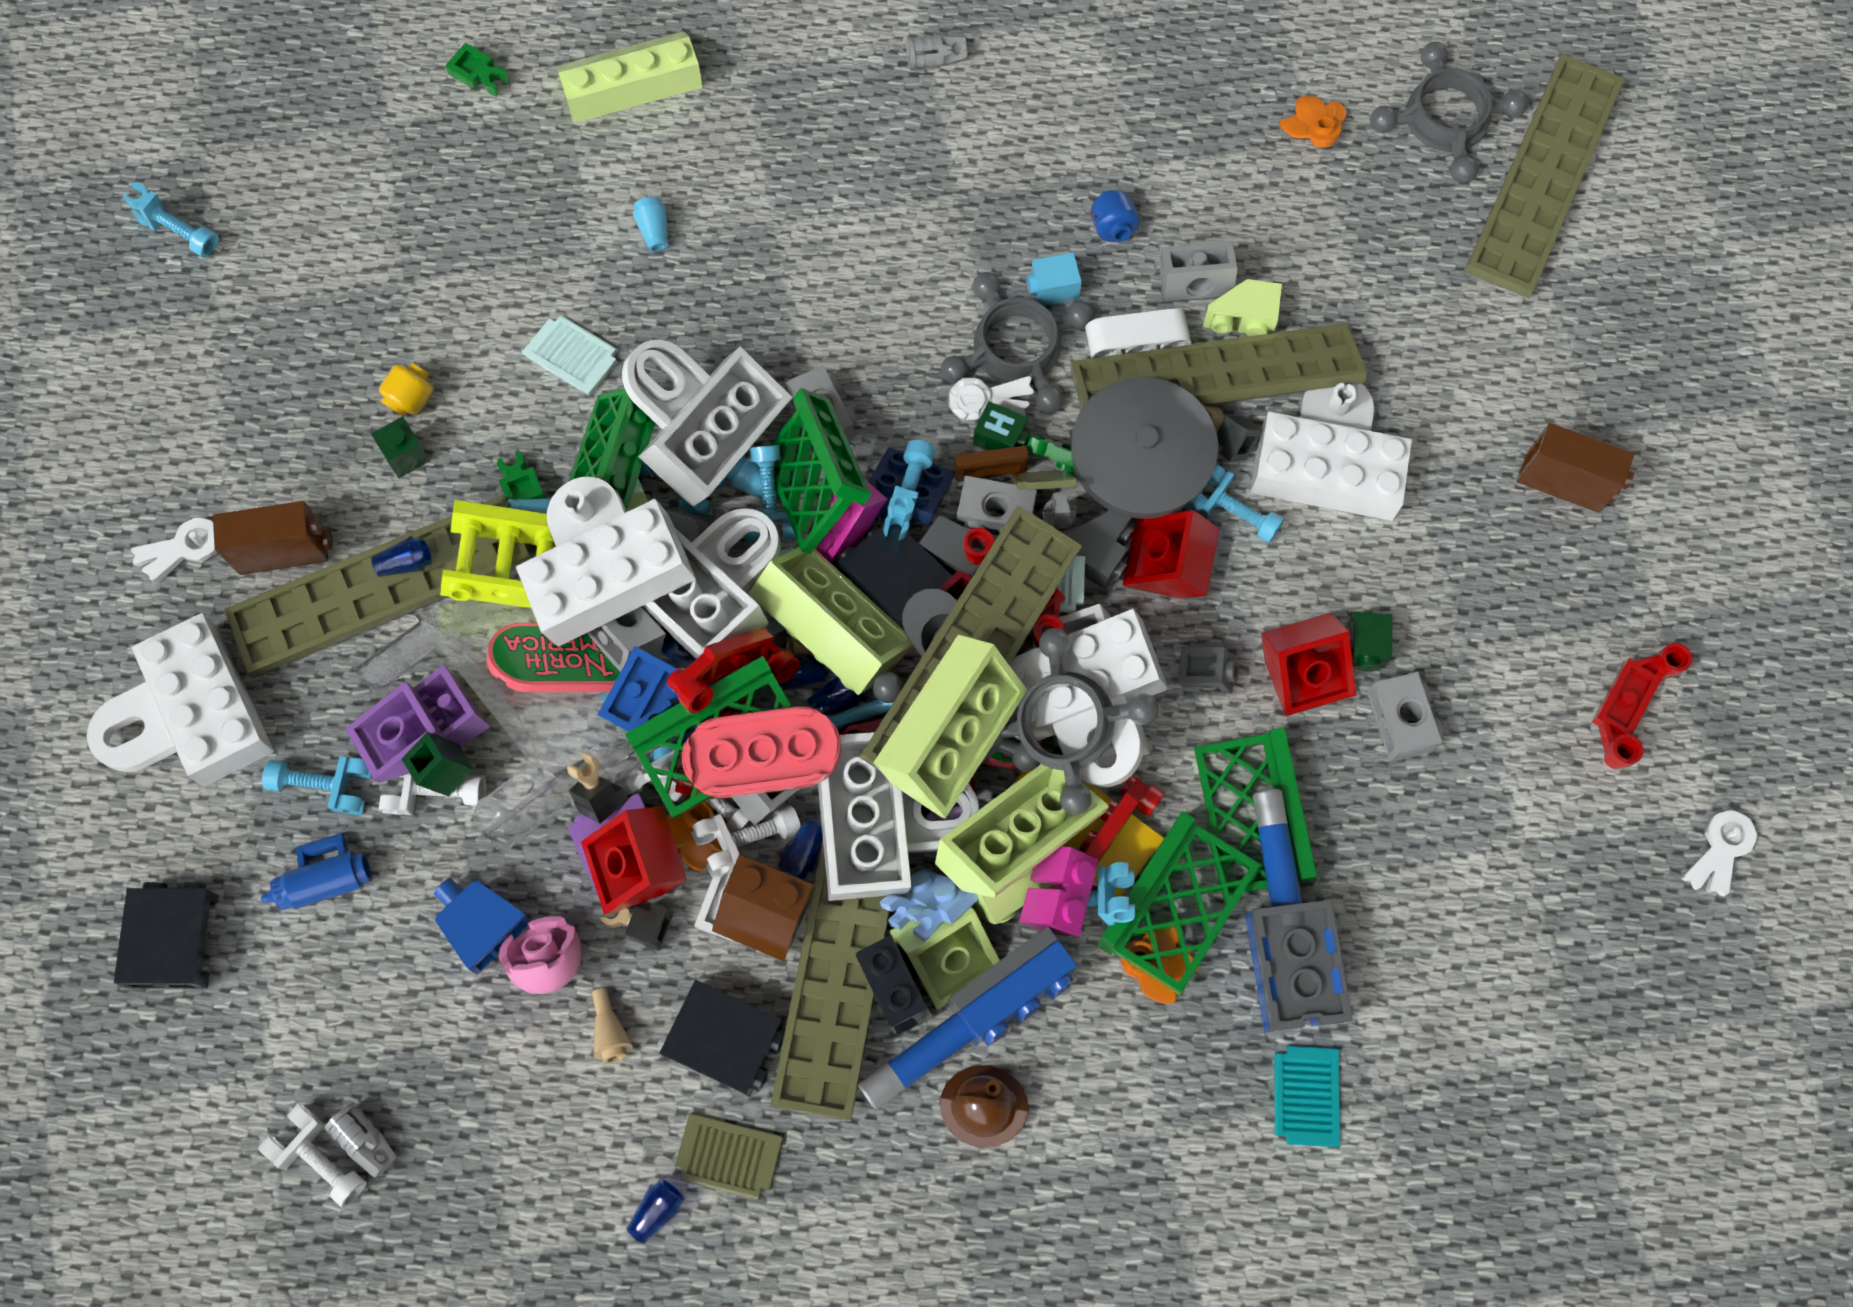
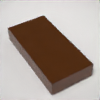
(991, 463)

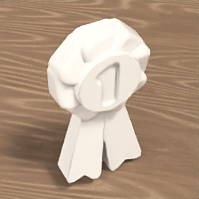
(970, 396)
(192, 542)
(634, 776)
(1729, 837)

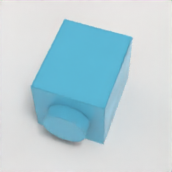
(1054, 279)

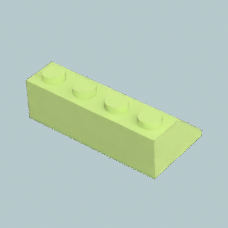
(630, 76)
(831, 618)
(951, 724)
(1012, 833)

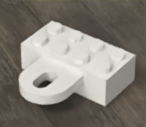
(704, 418)
(718, 601)
(1123, 663)
(188, 707)
(874, 827)

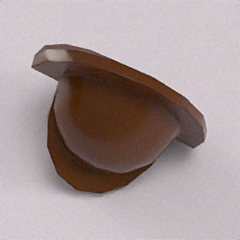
(984, 1106)

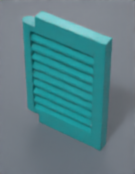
(1307, 1096)

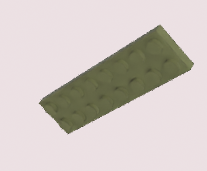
(1544, 176)
(1236, 366)
(350, 598)
(994, 607)
(829, 1006)

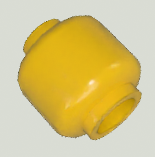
(406, 389)

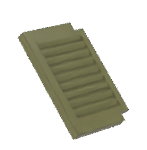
(1043, 480)
(727, 1156)

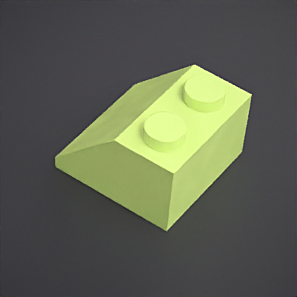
(947, 958)

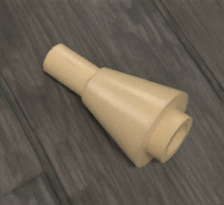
(609, 1036)

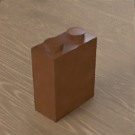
(1576, 468)
(271, 537)

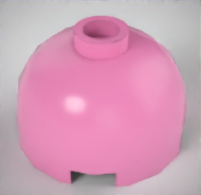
(543, 956)

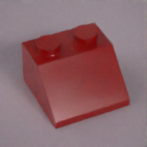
(1172, 555)
(1310, 663)
(633, 859)

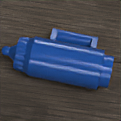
(320, 879)

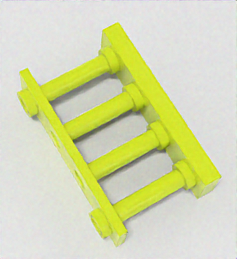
(508, 527)

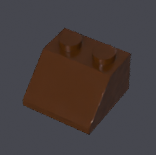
(762, 907)

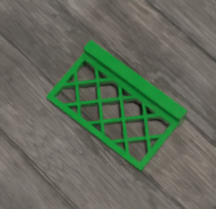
(620, 443)
(831, 454)
(678, 720)
(1281, 777)
(1146, 893)

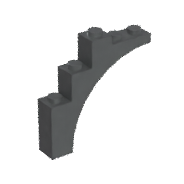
(1101, 541)

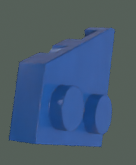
(639, 691)

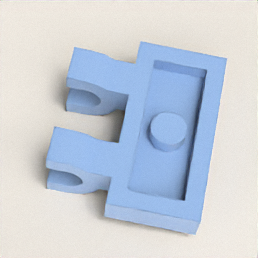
(929, 900)

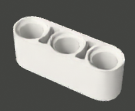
(1137, 332)

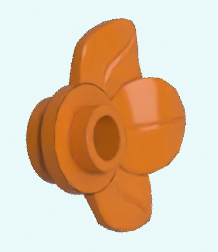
(1315, 121)
(681, 828)
(1172, 966)

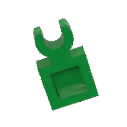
(476, 67)
(1056, 451)
(519, 480)

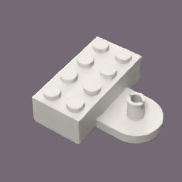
(1332, 455)
(601, 560)

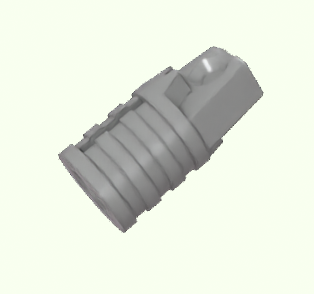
(945, 48)
(1060, 512)
(361, 1140)

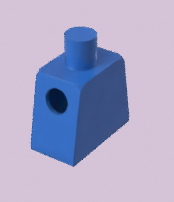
(477, 922)

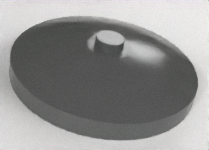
(1144, 447)

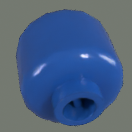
(1114, 214)

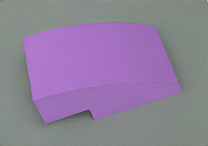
(401, 718)

